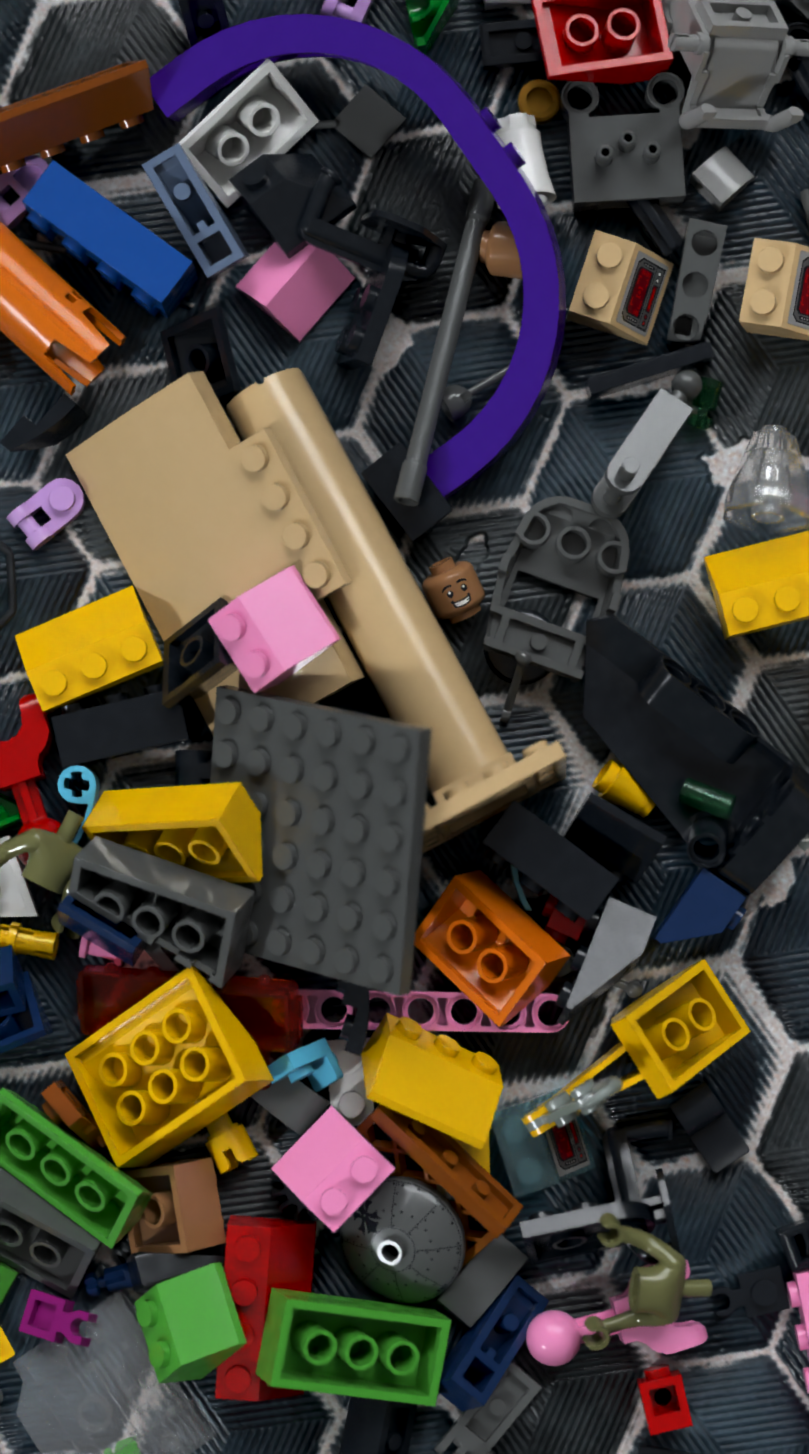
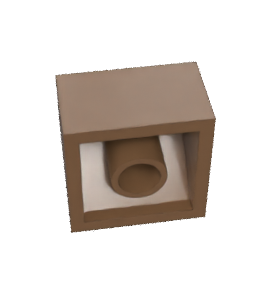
(183, 1208)

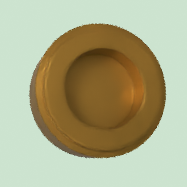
(539, 99)

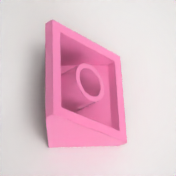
(296, 289)

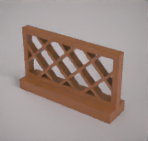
(446, 1165)

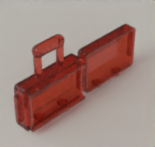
(263, 1005)

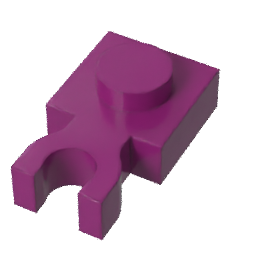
(53, 1319)

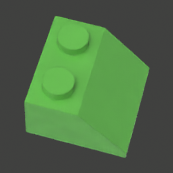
(190, 1324)

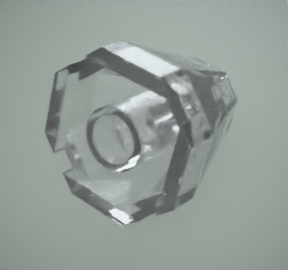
(769, 484)

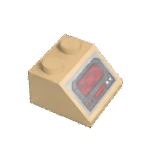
(620, 288)
(777, 290)

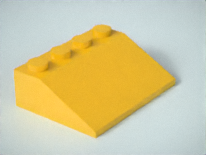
(166, 1069)

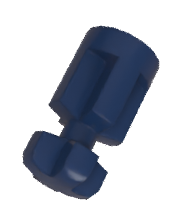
(114, 1278)

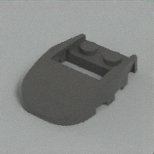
(569, 548)

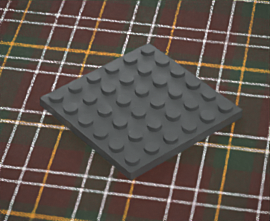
(337, 832)

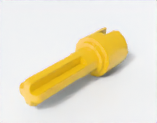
(229, 1144)

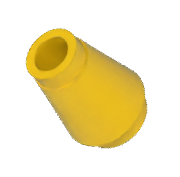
(620, 788)

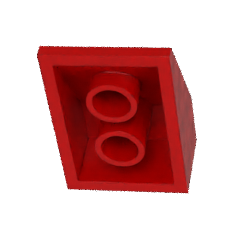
(602, 39)

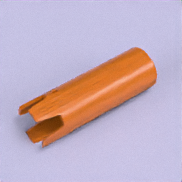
(50, 317)

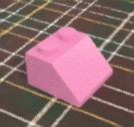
(274, 629)
(332, 1168)

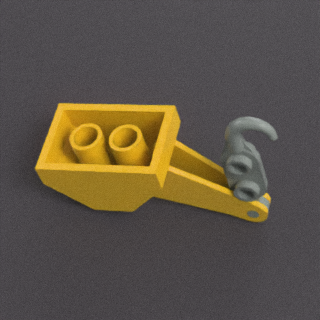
(668, 1036)

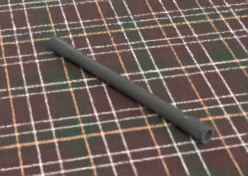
(415, 465)

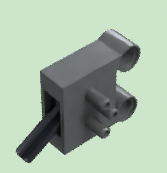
(628, 158)

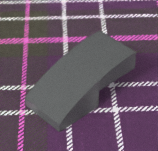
(482, 1281)

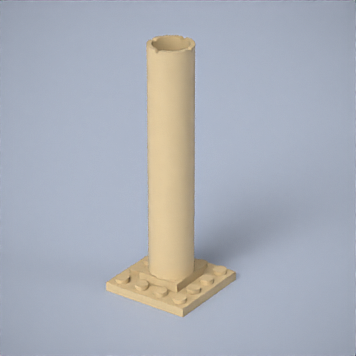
(394, 625)

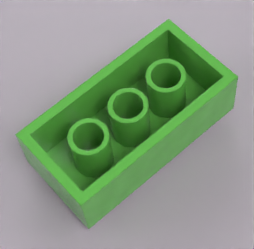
(353, 1347)

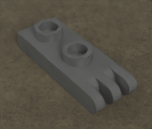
(482, 1427)

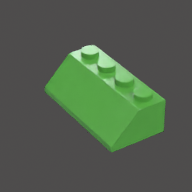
(68, 1171)

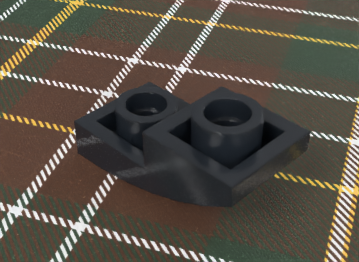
(355, 1027)

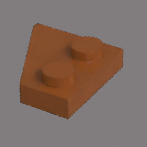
(64, 1107)

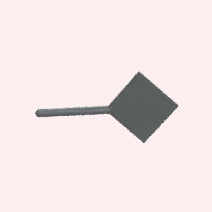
(366, 121)

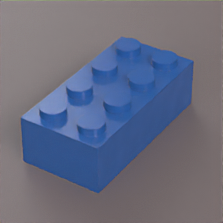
(110, 239)

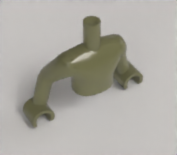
(49, 858)
(653, 1290)

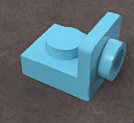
(309, 1061)

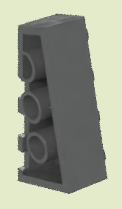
(167, 904)

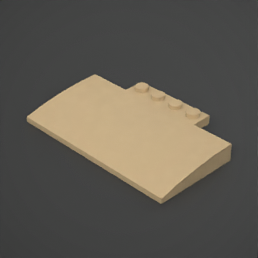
(209, 521)

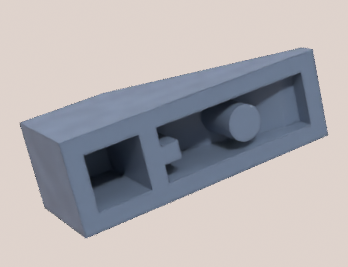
(195, 211)

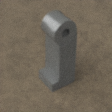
(696, 280)

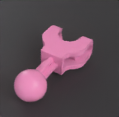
(557, 1337)

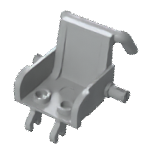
(734, 60)

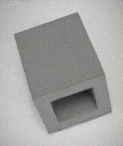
(721, 178)

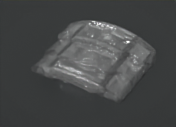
(106, 1393)

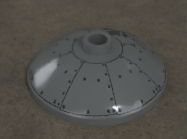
(421, 1228)

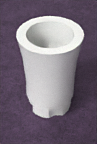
(522, 132)

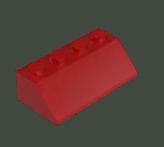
(259, 1257)

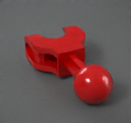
(23, 766)

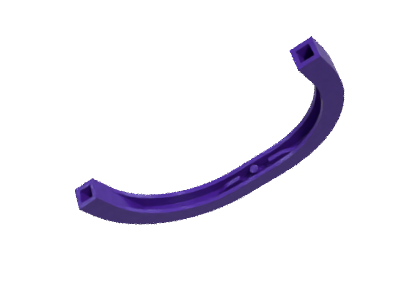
(244, 47)

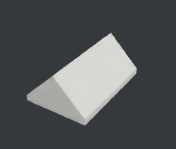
(252, 121)

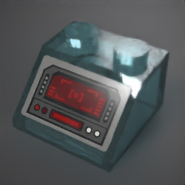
(542, 1159)

